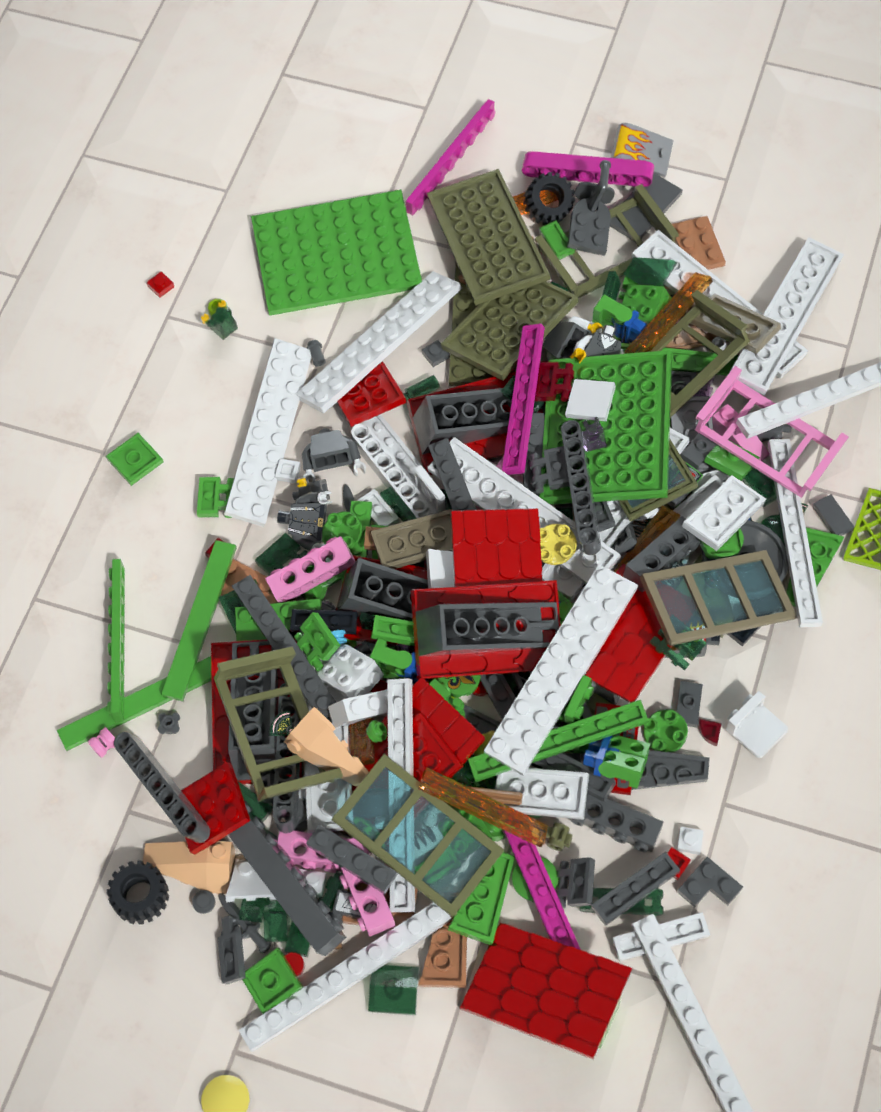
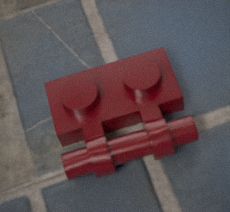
(547, 381)

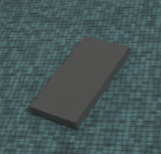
(664, 195)

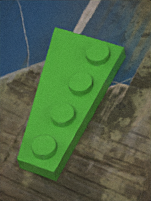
(822, 550)
(247, 628)
(482, 909)

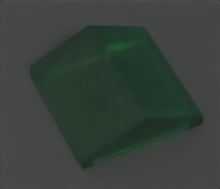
(394, 990)

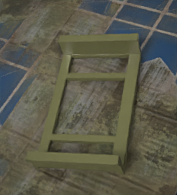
(652, 213)
(725, 320)
(257, 664)

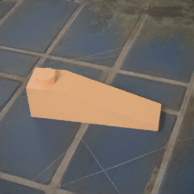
(318, 745)
(206, 870)

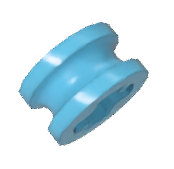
(339, 635)

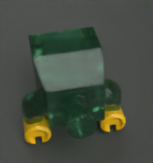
(221, 321)

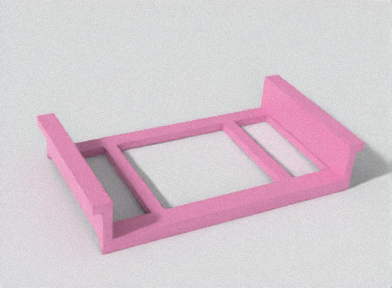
(732, 383)

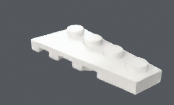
(248, 885)

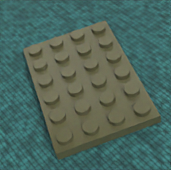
(493, 330)

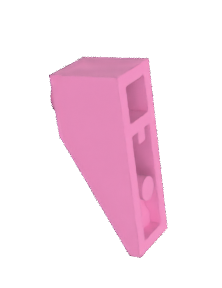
(723, 420)

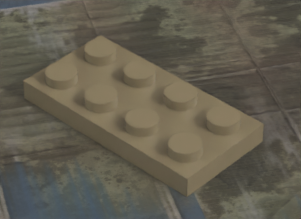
(759, 330)
(410, 540)

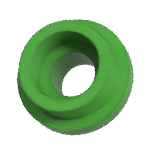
(376, 731)

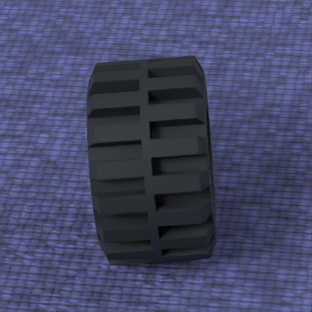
(559, 188)
(125, 880)

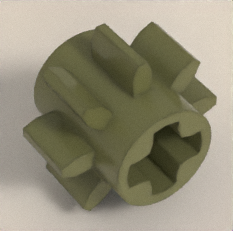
(558, 837)

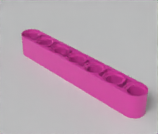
(587, 168)

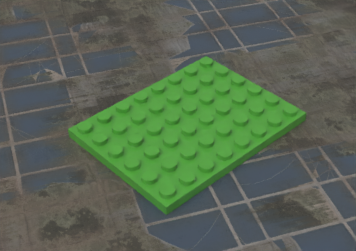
(336, 252)
(635, 431)

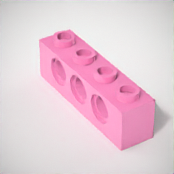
(322, 570)
(309, 860)
(375, 921)

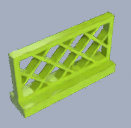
(862, 560)

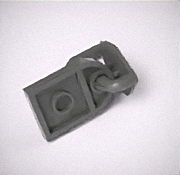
(589, 228)

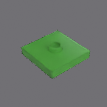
(134, 459)
(728, 463)
(271, 980)

